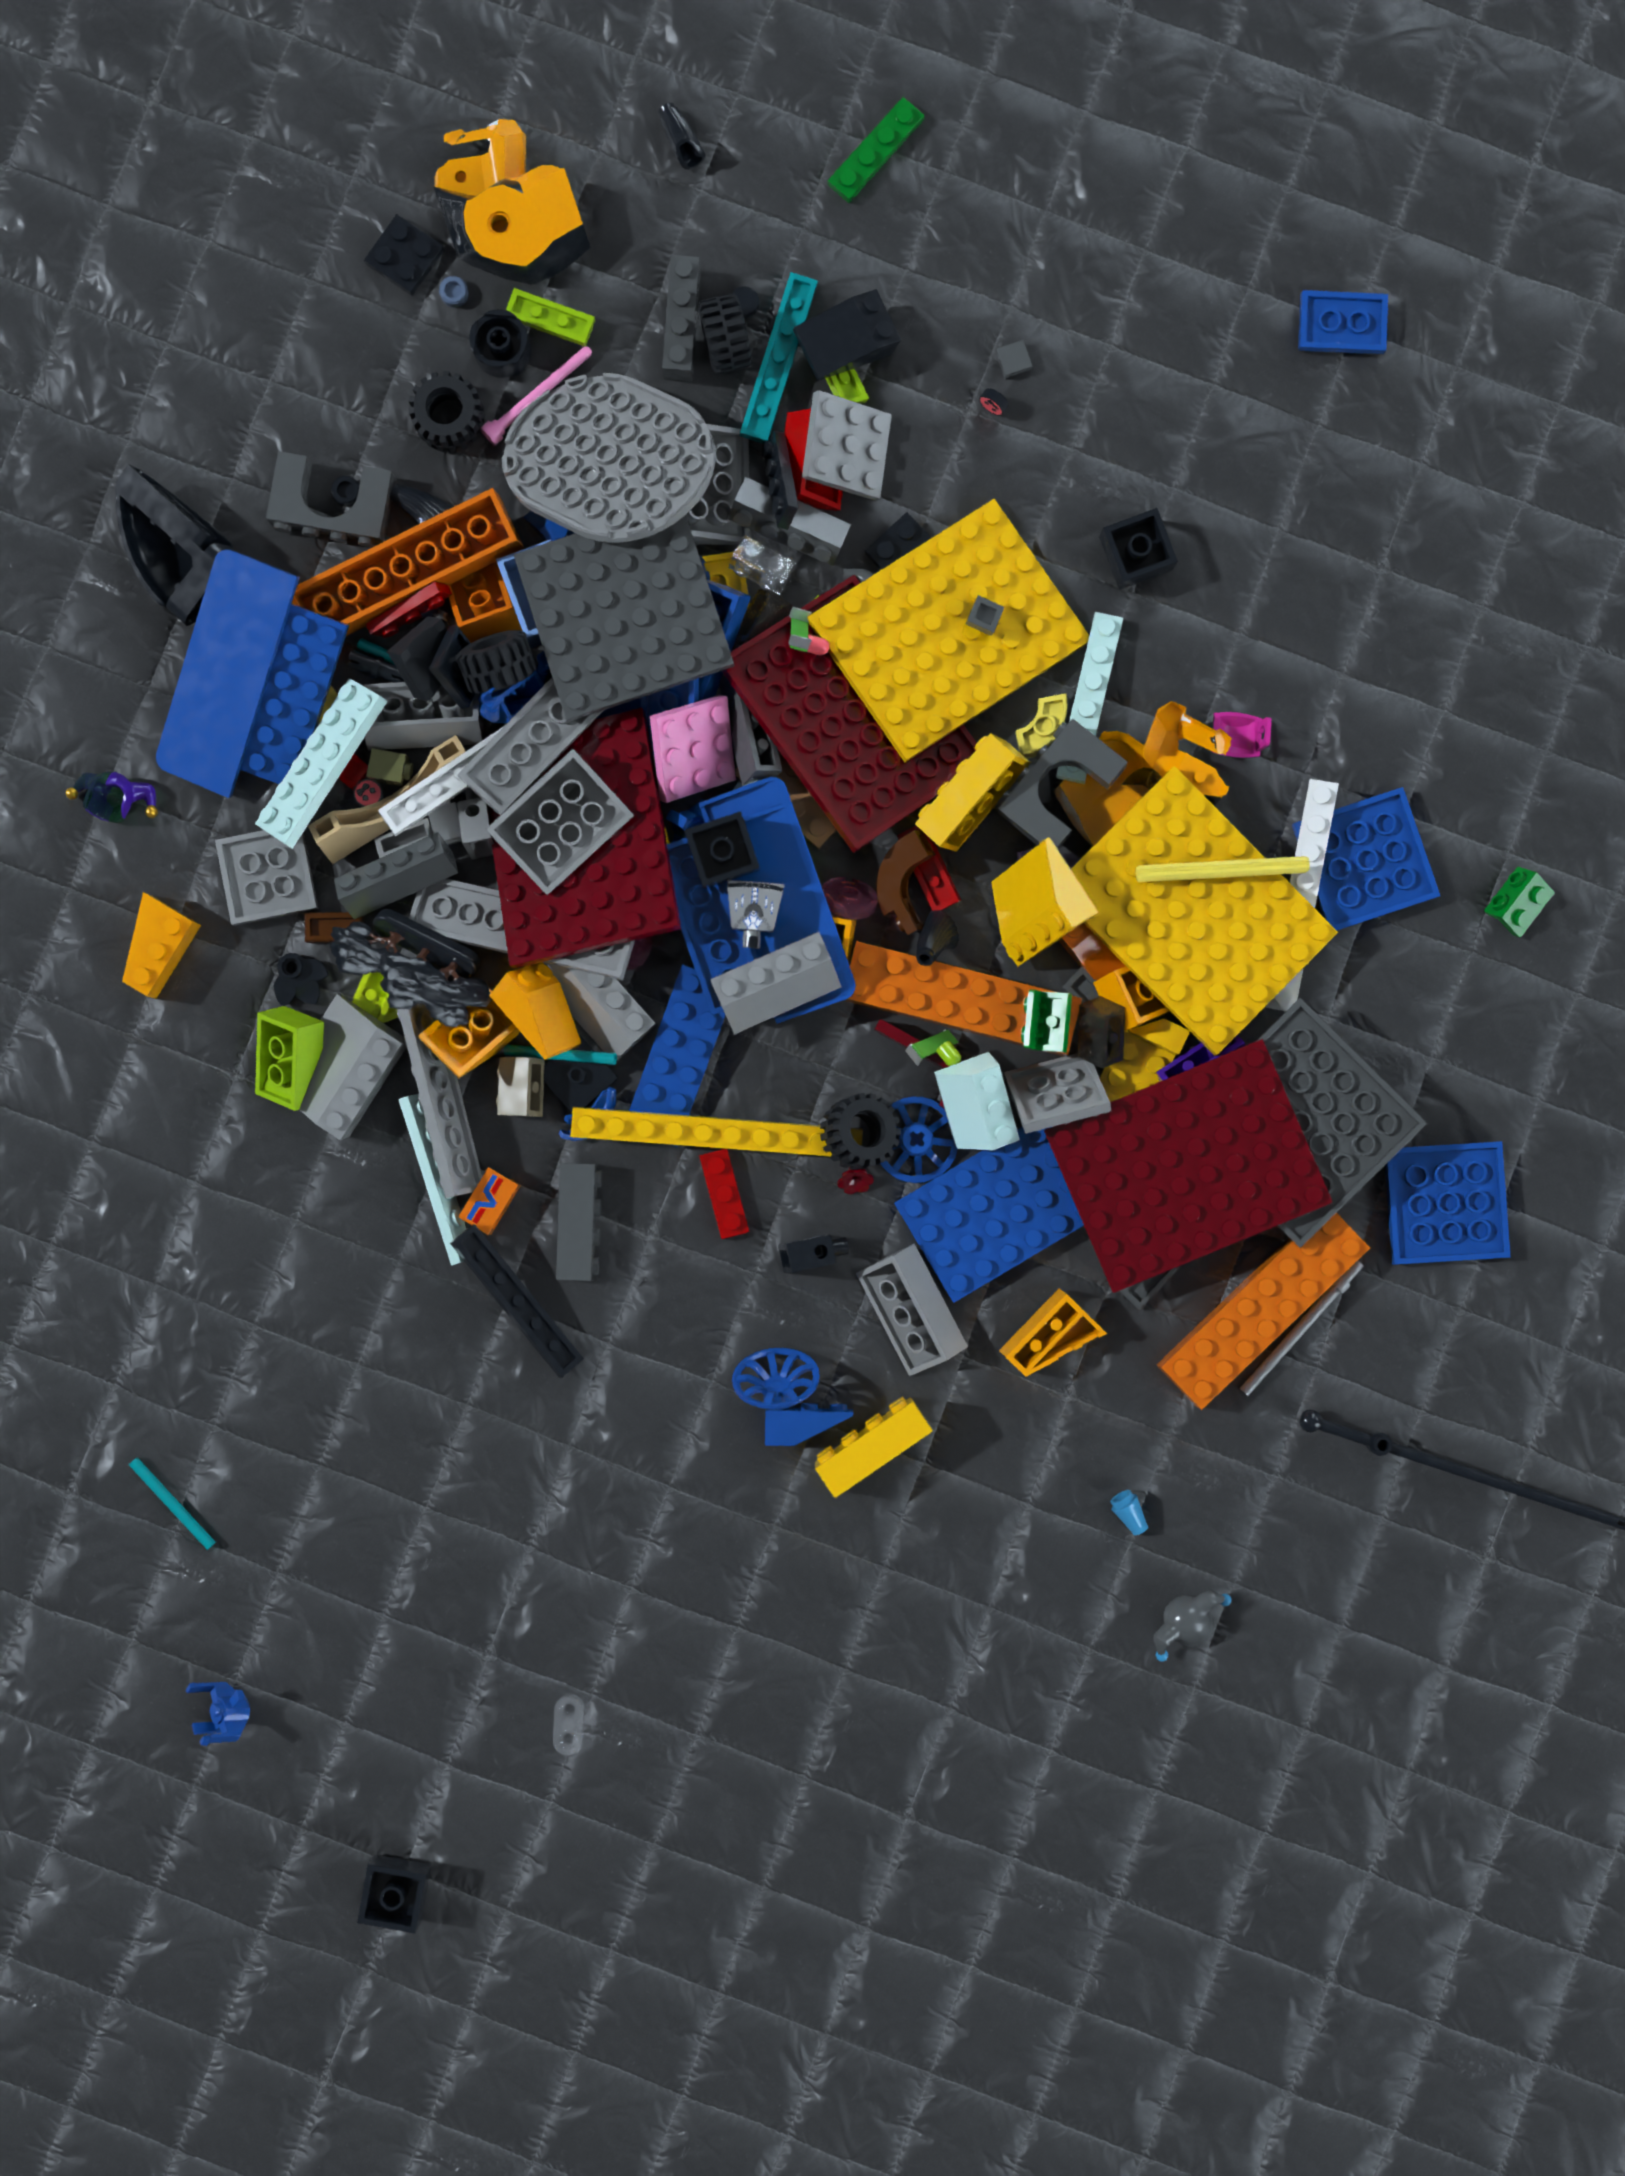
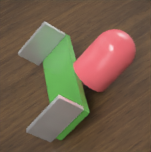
(799, 634)

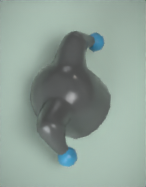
(1188, 1621)

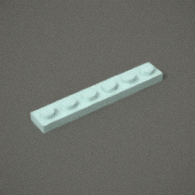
(1093, 682)
(445, 1209)

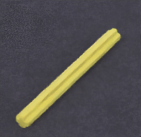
(1222, 869)

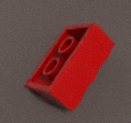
(807, 491)

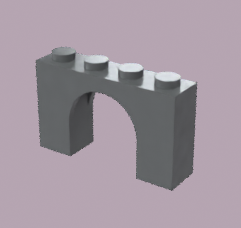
(364, 522)
(1074, 748)

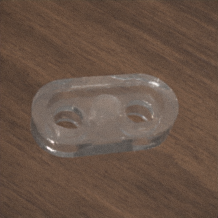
(568, 1723)

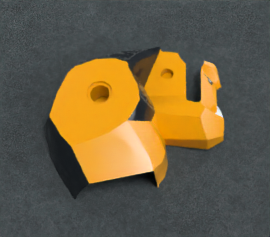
(506, 217)
(1096, 809)

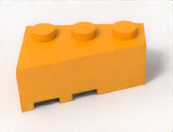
(157, 945)
(1050, 1333)

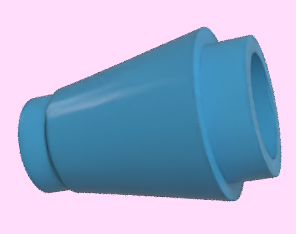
(1129, 1511)

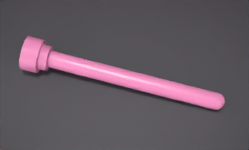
(496, 429)

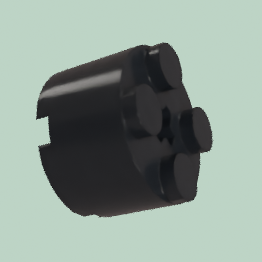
(485, 343)

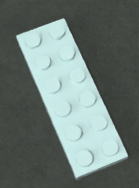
(320, 762)

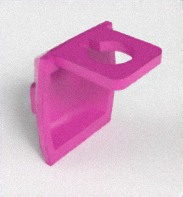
(1245, 733)

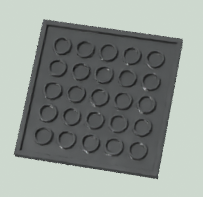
(622, 616)
(1342, 1107)

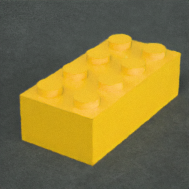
(971, 792)
(872, 1446)

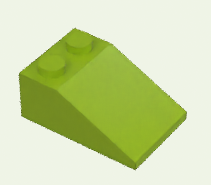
(286, 1054)

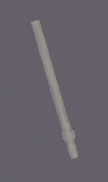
(1300, 1328)

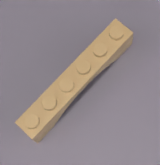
(348, 830)

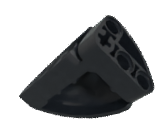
(166, 543)

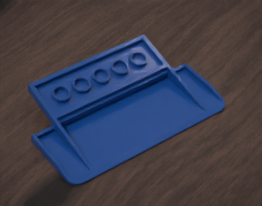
(248, 678)
(782, 860)

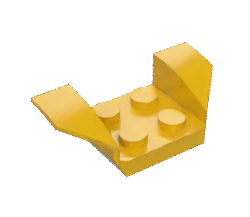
(1145, 1053)

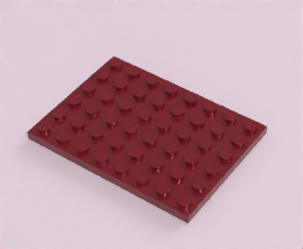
(833, 736)
(619, 889)
(1188, 1166)

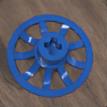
(917, 1140)
(775, 1387)

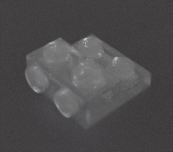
(765, 561)

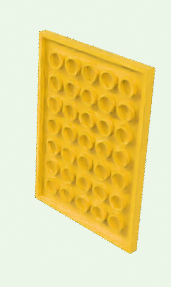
(907, 636)
(1199, 945)

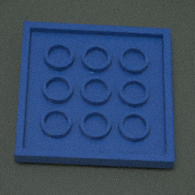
(1373, 861)
(1447, 1203)

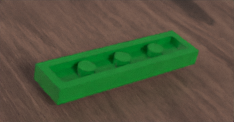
(875, 149)

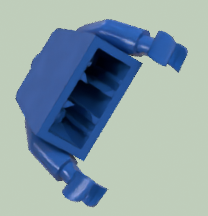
(506, 703)

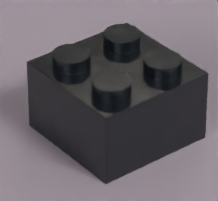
(1138, 548)
(722, 850)
(394, 1893)

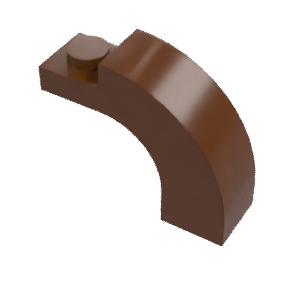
(895, 876)

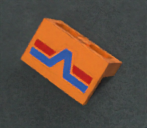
(489, 1201)

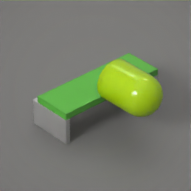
(941, 1043)

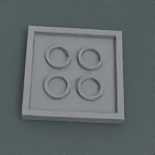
(846, 445)
(265, 877)
(1056, 1092)

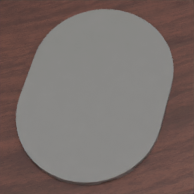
(609, 457)

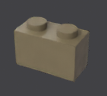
(520, 1086)

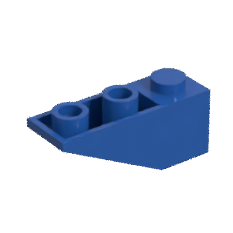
(796, 1425)

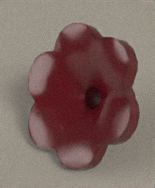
(855, 1181)

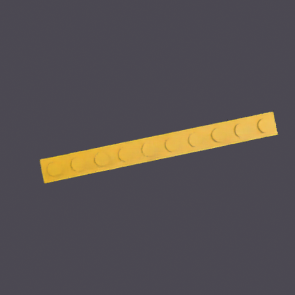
(700, 1131)

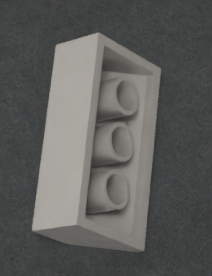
(420, 723)
(776, 983)
(604, 1009)
(912, 1310)

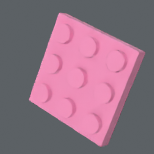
(693, 748)

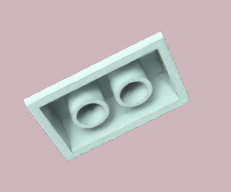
(977, 1104)

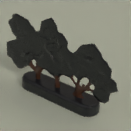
(413, 979)

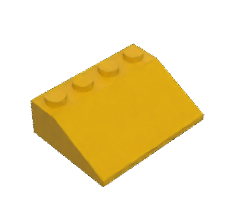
(1038, 902)

